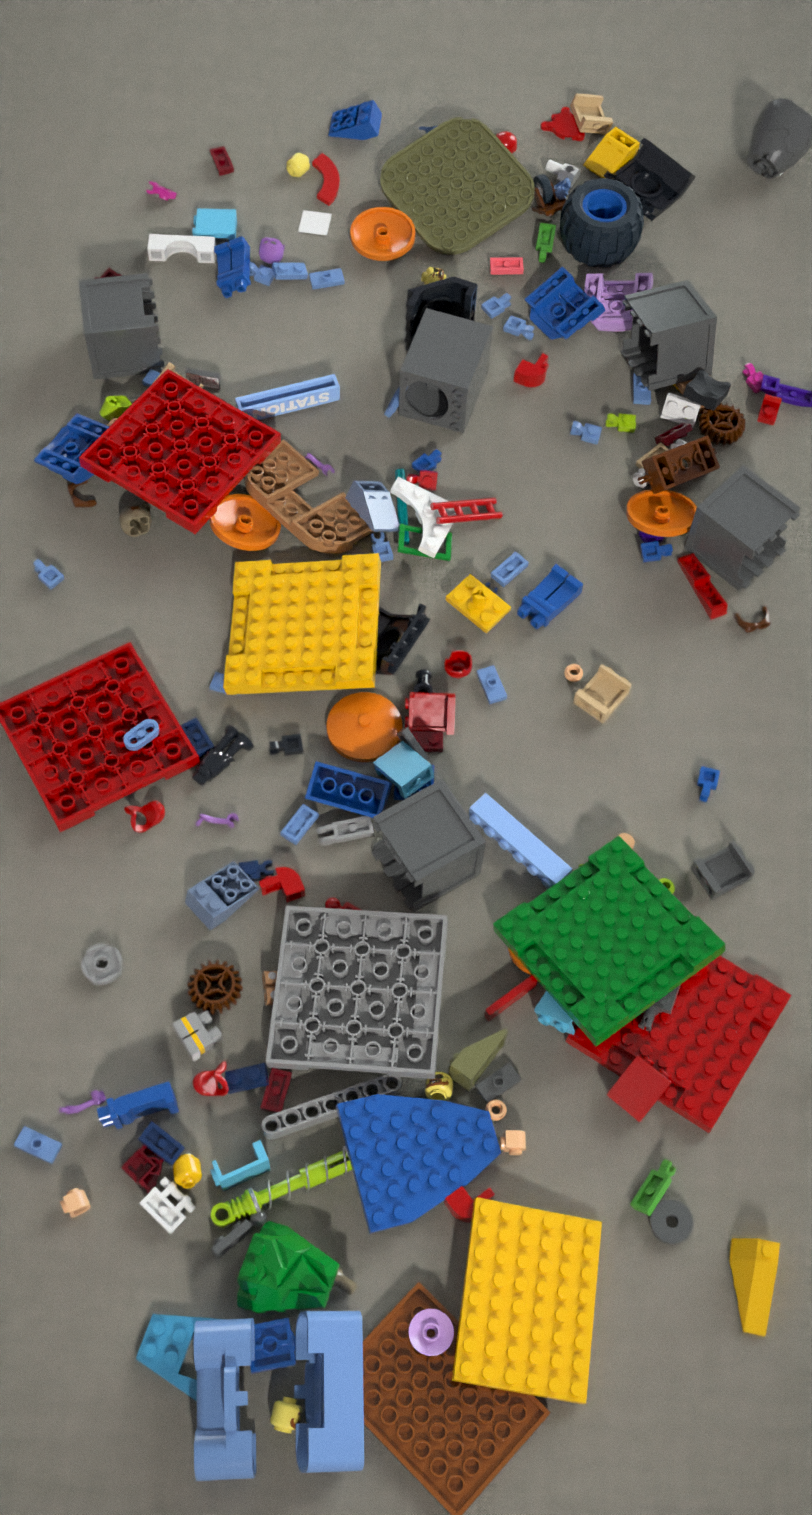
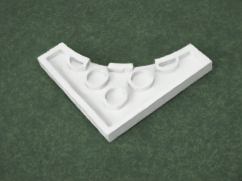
(420, 500)

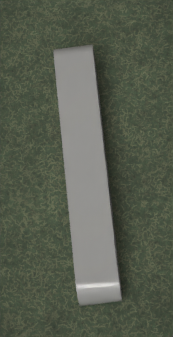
(320, 1104)

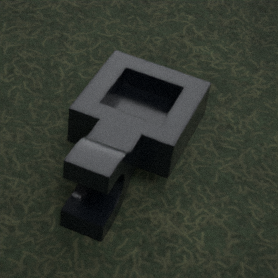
(290, 745)

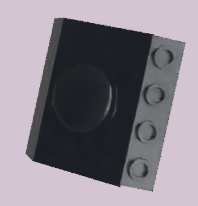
(654, 178)
(447, 296)
(396, 638)

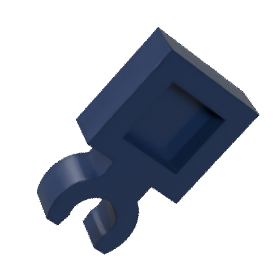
(254, 870)

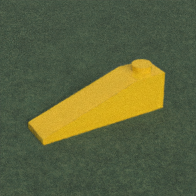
(754, 1275)

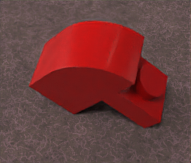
(532, 374)
(769, 409)
(285, 880)
(461, 1204)

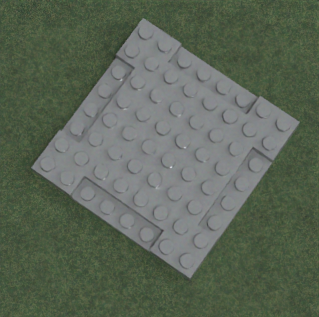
(358, 991)

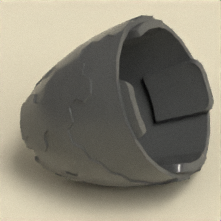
(779, 138)

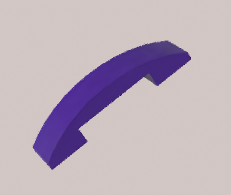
(789, 394)

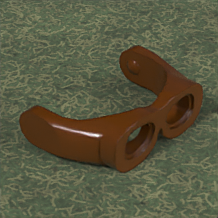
(76, 501)
(750, 627)

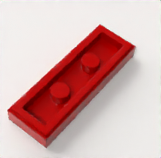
(510, 998)

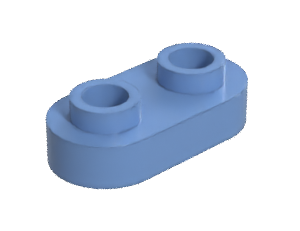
(140, 734)

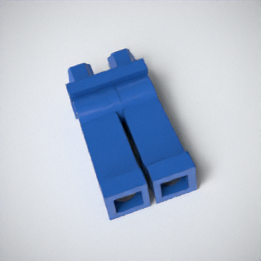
(233, 266)
(550, 597)
(138, 1104)

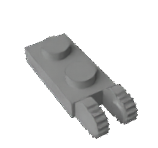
(346, 830)

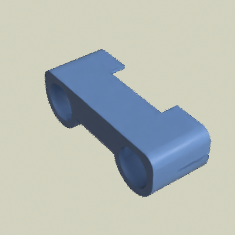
(331, 1391)
(219, 1445)

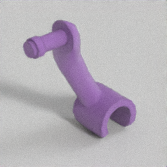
(324, 468)
(210, 819)
(97, 1098)

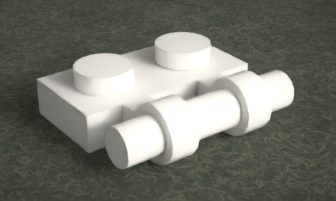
(163, 1210)

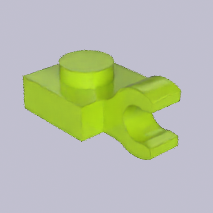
(623, 422)

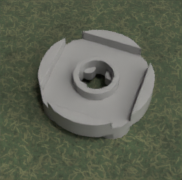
(100, 975)

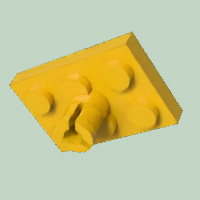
(478, 603)

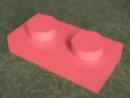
(503, 266)

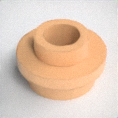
(573, 668)
(496, 1104)

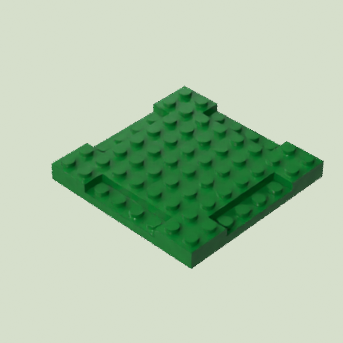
(608, 940)

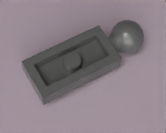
(238, 1232)

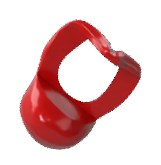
(153, 812)
(206, 1082)

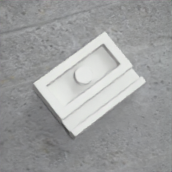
(680, 409)

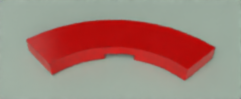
(331, 179)

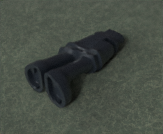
(216, 761)

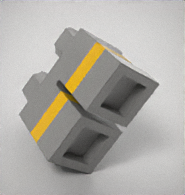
(194, 1035)

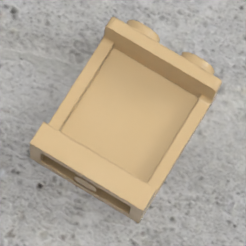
(589, 114)
(602, 693)

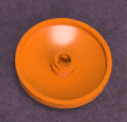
(382, 233)
(661, 513)
(244, 523)
(363, 726)

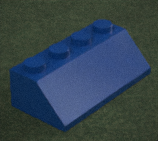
(348, 790)

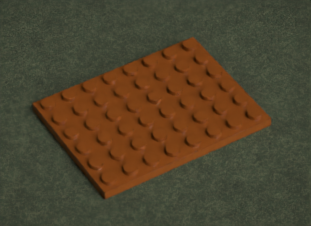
(439, 1428)

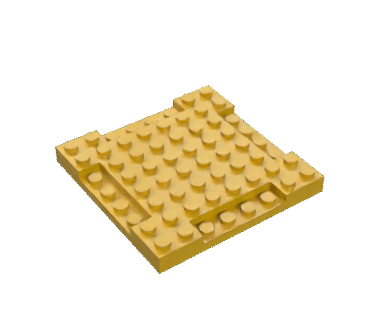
(304, 625)

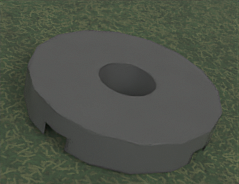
(673, 1209)

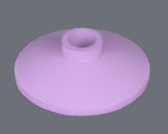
(431, 1320)

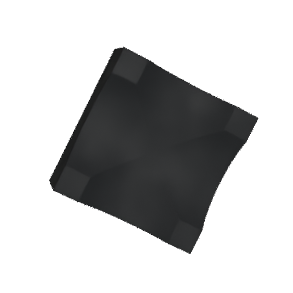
(706, 390)

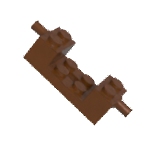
(667, 470)

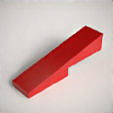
(700, 582)

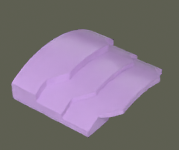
(612, 295)

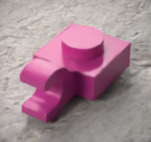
(163, 192)
(753, 379)

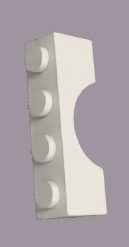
(163, 246)

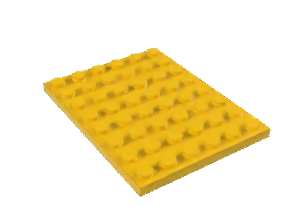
(528, 1301)

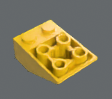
(612, 153)

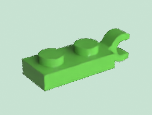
(545, 240)
(653, 1188)

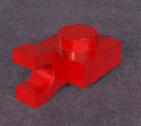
(426, 479)

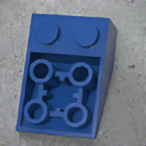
(356, 122)

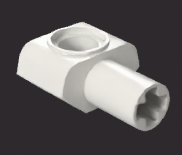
(563, 171)

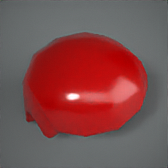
(508, 139)
(458, 664)

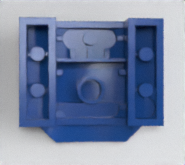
(562, 306)
(70, 443)

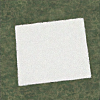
(314, 222)

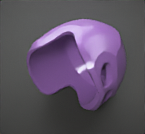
(271, 252)

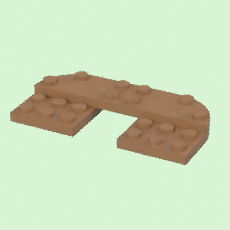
(328, 527)

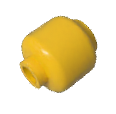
(187, 1171)

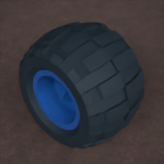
(601, 222)

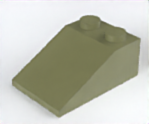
(474, 1059)

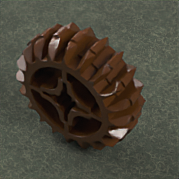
(721, 428)
(223, 974)

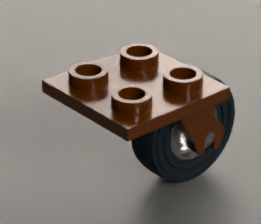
(545, 193)

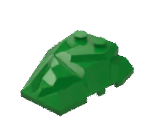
(284, 1272)

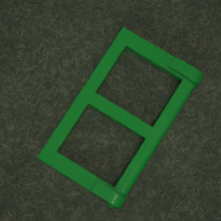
(401, 533)

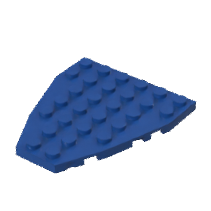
(412, 1153)

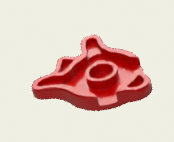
(563, 125)

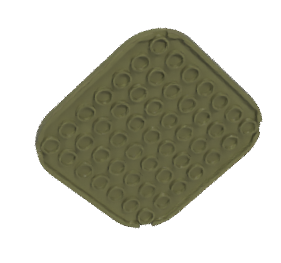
(457, 185)

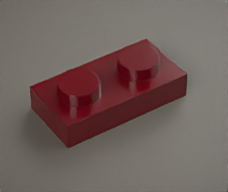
(221, 160)
(678, 431)
(429, 740)
(276, 1090)

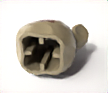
(135, 519)

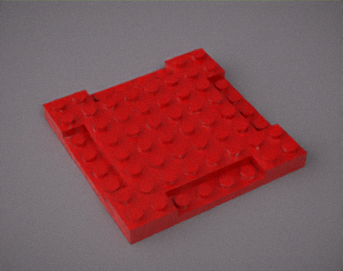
(180, 449)
(75, 730)
(703, 1043)

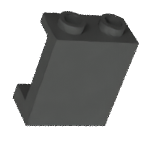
(723, 871)

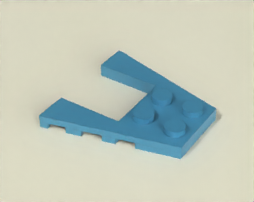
(166, 1348)

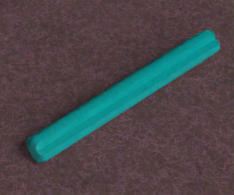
(402, 506)

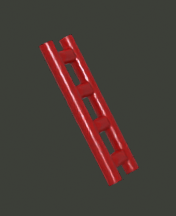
(460, 517)

